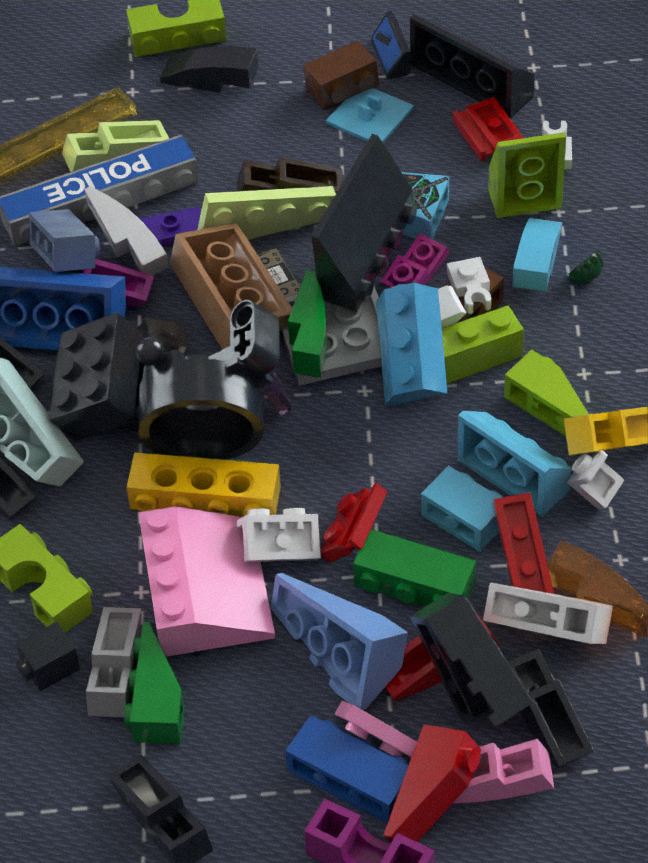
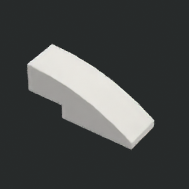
(126, 232)

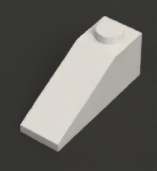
(548, 613)

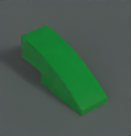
(308, 328)

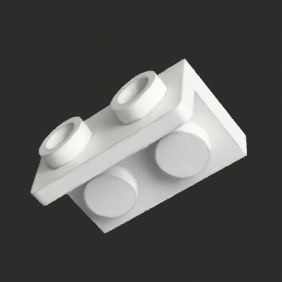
(280, 537)

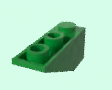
(157, 699)

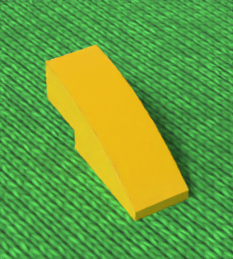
(606, 430)

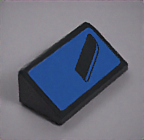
(391, 47)

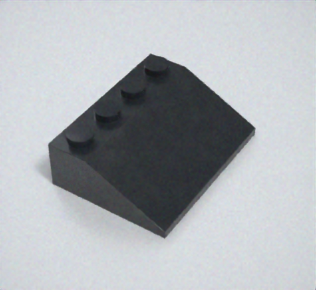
(362, 227)

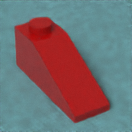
(433, 781)

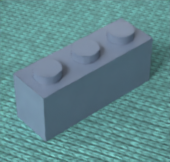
(63, 240)

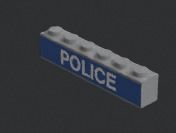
(126, 178)

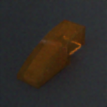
(594, 581)

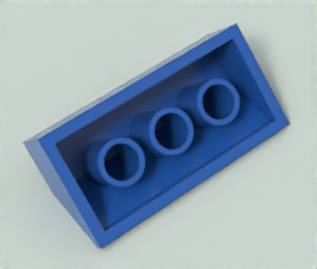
(46, 303)

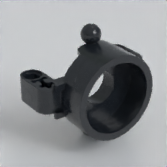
(208, 401)

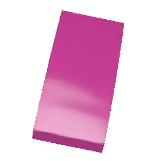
(418, 263)

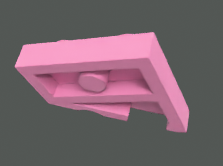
(363, 724)

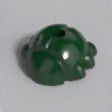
(587, 270)

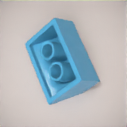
(411, 343)

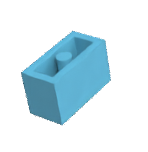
(461, 508)

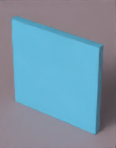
(370, 114)

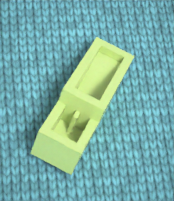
(110, 141)

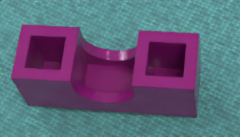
(339, 837)

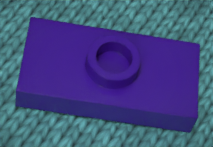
(168, 224)

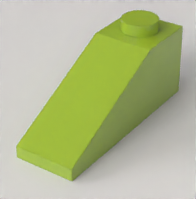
(542, 391)

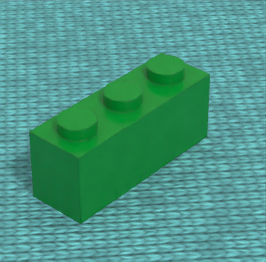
(411, 570)

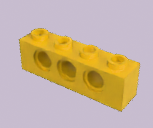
(202, 484)

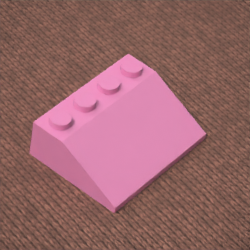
(200, 581)

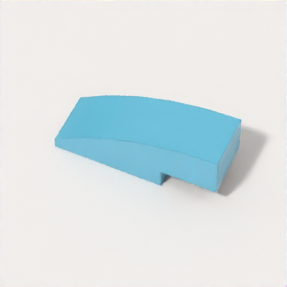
(536, 254)

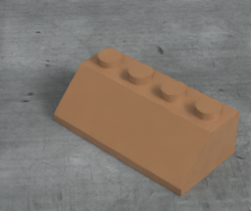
(220, 272)

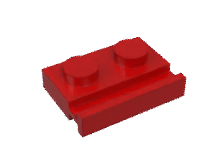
(485, 126)
(352, 522)

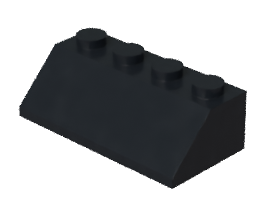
(468, 66)

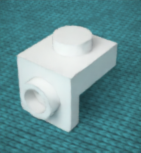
(595, 479)

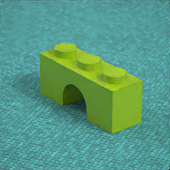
(156, 33)
(60, 596)

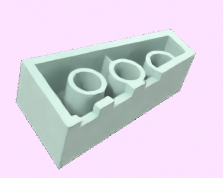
(29, 435)

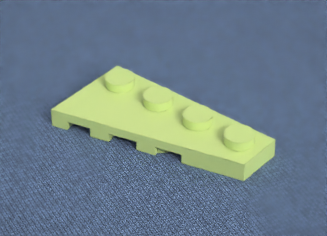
(266, 211)

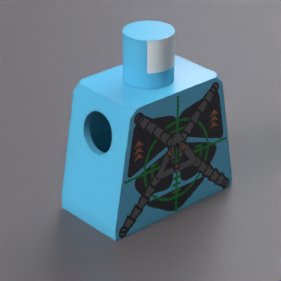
(431, 199)

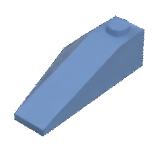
(347, 640)

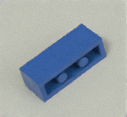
(346, 767)

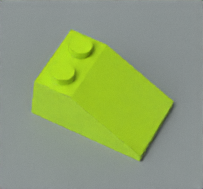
(527, 175)

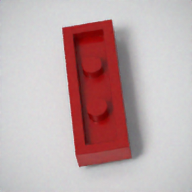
(522, 543)

